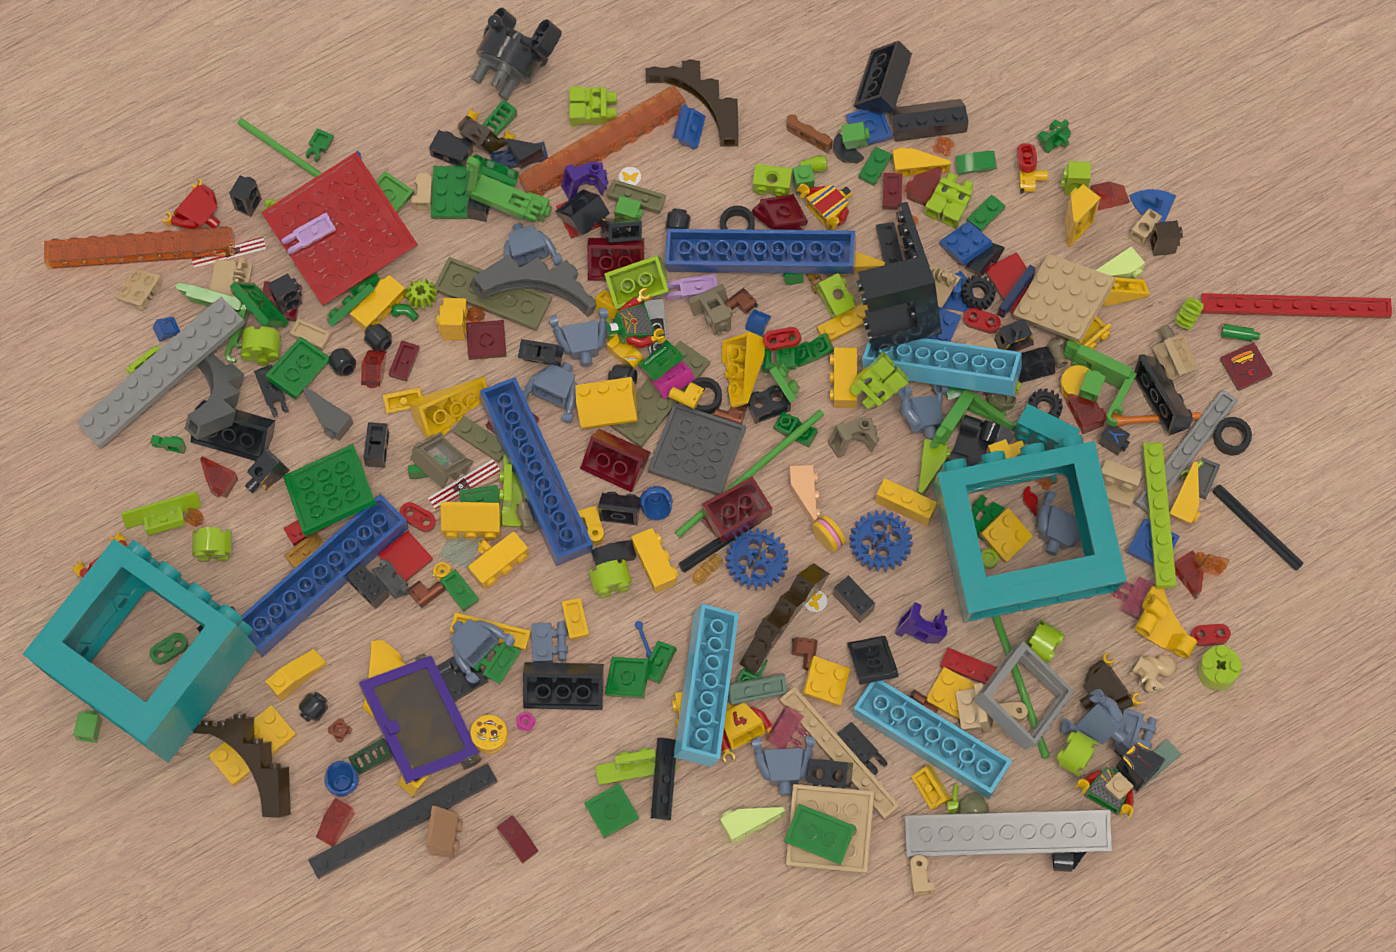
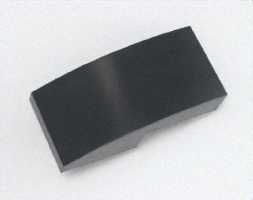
(981, 262)
(614, 551)

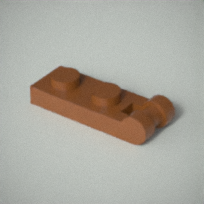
(808, 134)

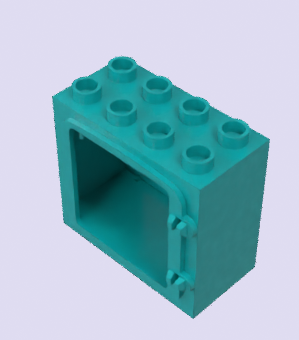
(1043, 585)
(94, 615)

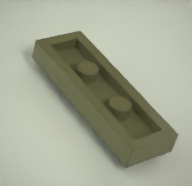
(650, 200)
(479, 438)

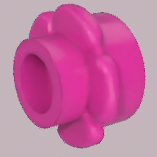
(525, 716)

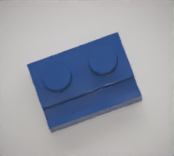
(689, 126)

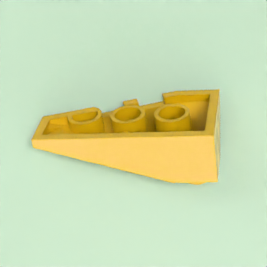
(743, 360)
(445, 407)

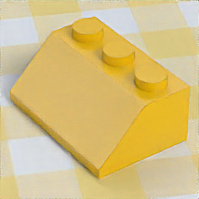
(1080, 213)
(606, 403)
(471, 520)

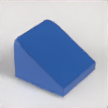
(757, 322)
(165, 328)

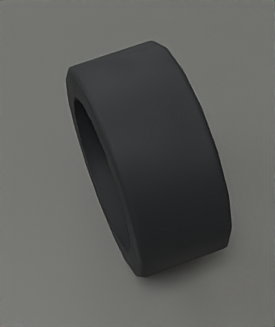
(737, 211)
(712, 384)
(1236, 423)

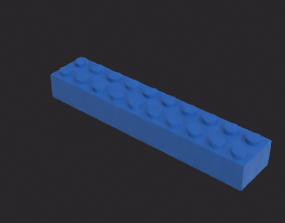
(761, 251)
(535, 471)
(322, 574)

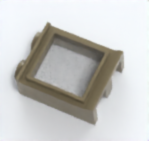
(440, 459)

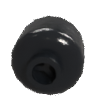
(677, 219)
(378, 337)
(342, 362)
(623, 371)
(313, 706)

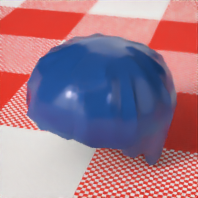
(656, 503)
(341, 778)

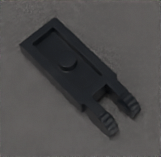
(270, 392)
(861, 747)

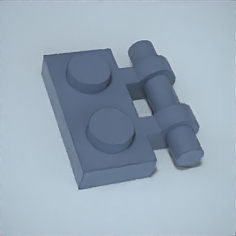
(542, 642)
(1133, 725)

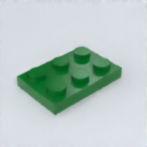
(450, 192)
(259, 304)
(297, 368)
(820, 834)

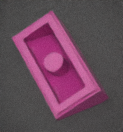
(677, 377)

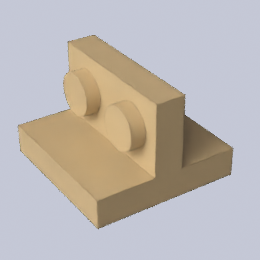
(1176, 357)
(1120, 483)
(970, 713)

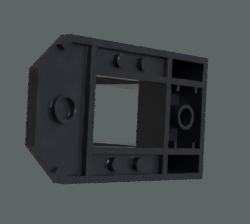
(901, 294)

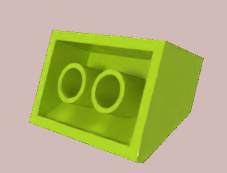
(629, 280)

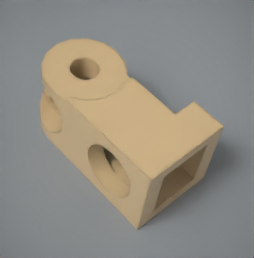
(424, 192)
(1144, 227)
(1015, 709)
(918, 876)

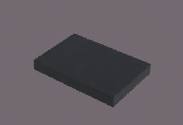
(872, 660)

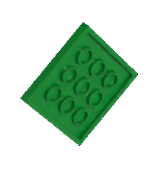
(329, 490)

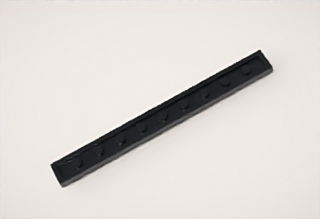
(402, 821)

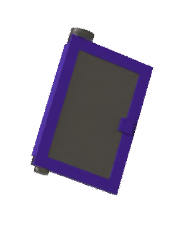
(419, 719)

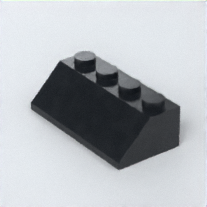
(883, 78)
(929, 120)
(1162, 395)
(245, 438)
(563, 686)

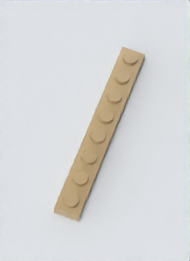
(839, 751)

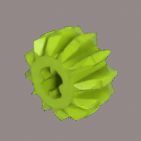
(419, 288)
(1189, 313)

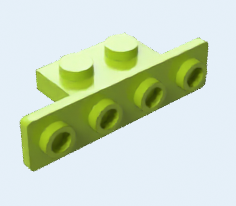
(510, 496)
(162, 514)
(628, 767)

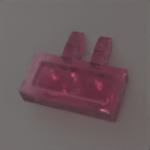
(1135, 599)
(784, 728)

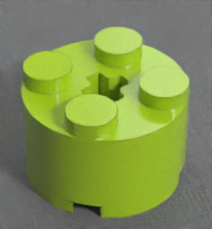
(260, 345)
(212, 544)
(610, 578)
(1044, 640)
(1221, 657)
(1077, 753)

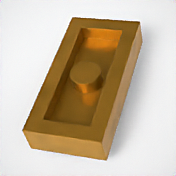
(303, 550)

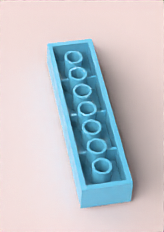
(954, 364)
(706, 685)
(932, 737)

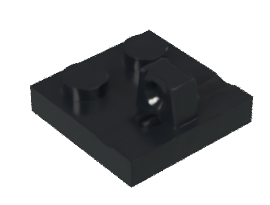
(456, 680)

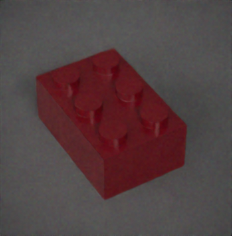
(737, 509)

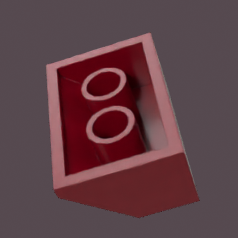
(611, 256)
(615, 460)

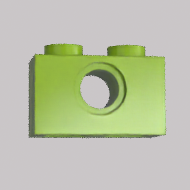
(765, 173)
(1075, 175)
(834, 306)

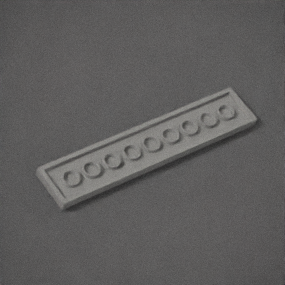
(160, 372)
(1008, 832)

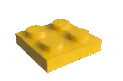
(1006, 535)
(826, 681)
(944, 692)

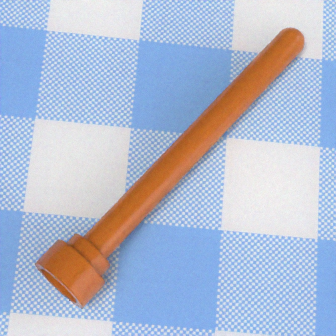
(1143, 419)

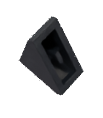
(524, 152)

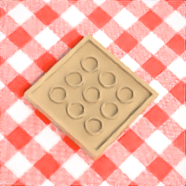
(1064, 297)
(843, 804)

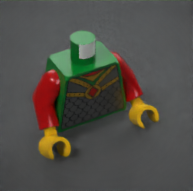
(634, 325)
(1094, 786)

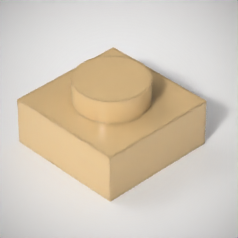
(1118, 786)

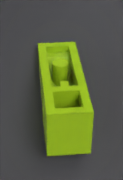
(931, 464)

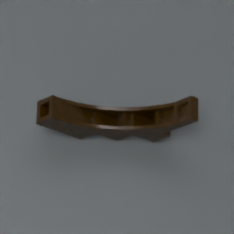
(706, 91)
(788, 606)
(270, 777)

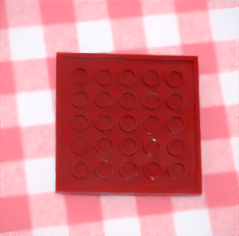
(366, 226)

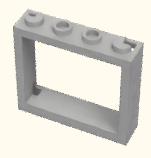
(1045, 674)

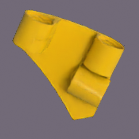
(1162, 627)
(382, 659)

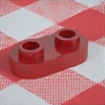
(1027, 157)
(981, 321)
(782, 337)
(419, 517)
(1211, 634)

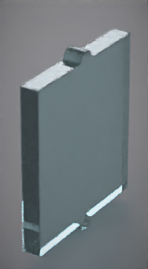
(460, 551)

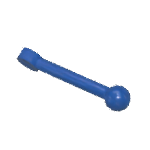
(639, 625)

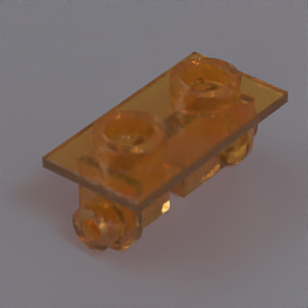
(1211, 563)

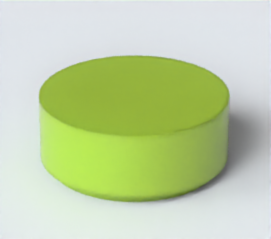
(990, 558)

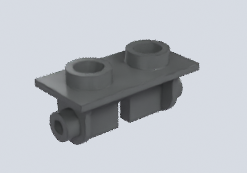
(395, 584)

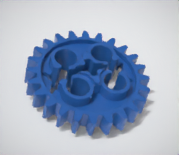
(895, 550)
(772, 567)

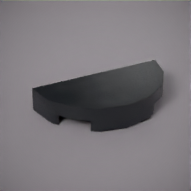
(844, 155)

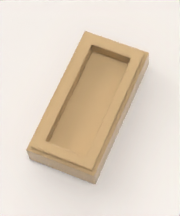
(311, 333)

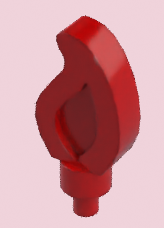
(1030, 500)

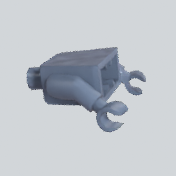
(527, 244)
(582, 339)
(555, 386)
(923, 413)
(1056, 526)
(473, 642)
(1101, 721)
(783, 766)

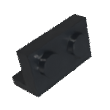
(1036, 364)

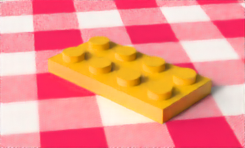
(268, 726)

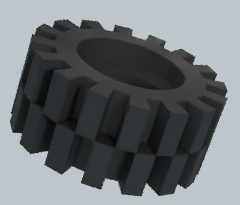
(979, 282)
(1049, 397)

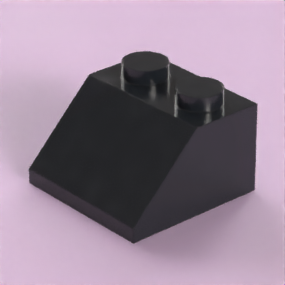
(583, 211)
(619, 508)

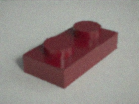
(892, 190)
(404, 361)

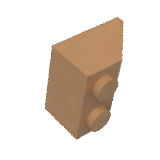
(443, 832)

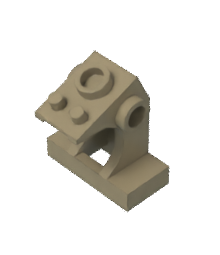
(712, 303)
(844, 434)

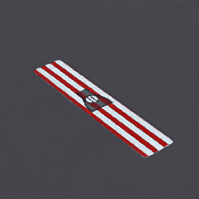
(240, 249)
(466, 482)

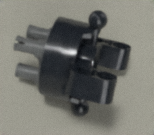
(511, 53)

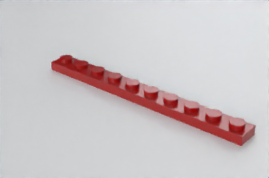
(1296, 305)

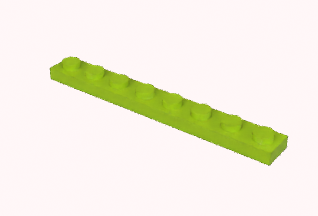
(1159, 516)

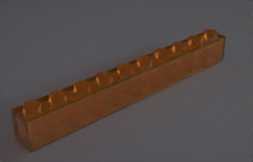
(604, 140)
(139, 247)

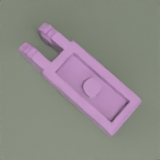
(310, 233)
(691, 286)

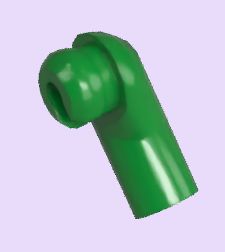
(406, 309)

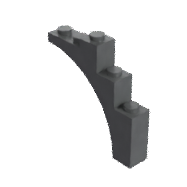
(534, 275)
(218, 410)

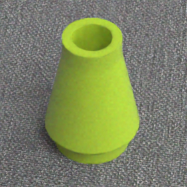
(818, 163)

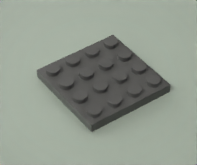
(697, 449)

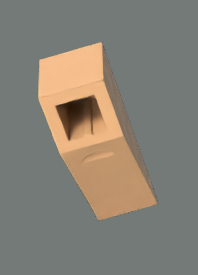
(803, 489)

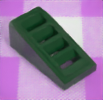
(368, 750)

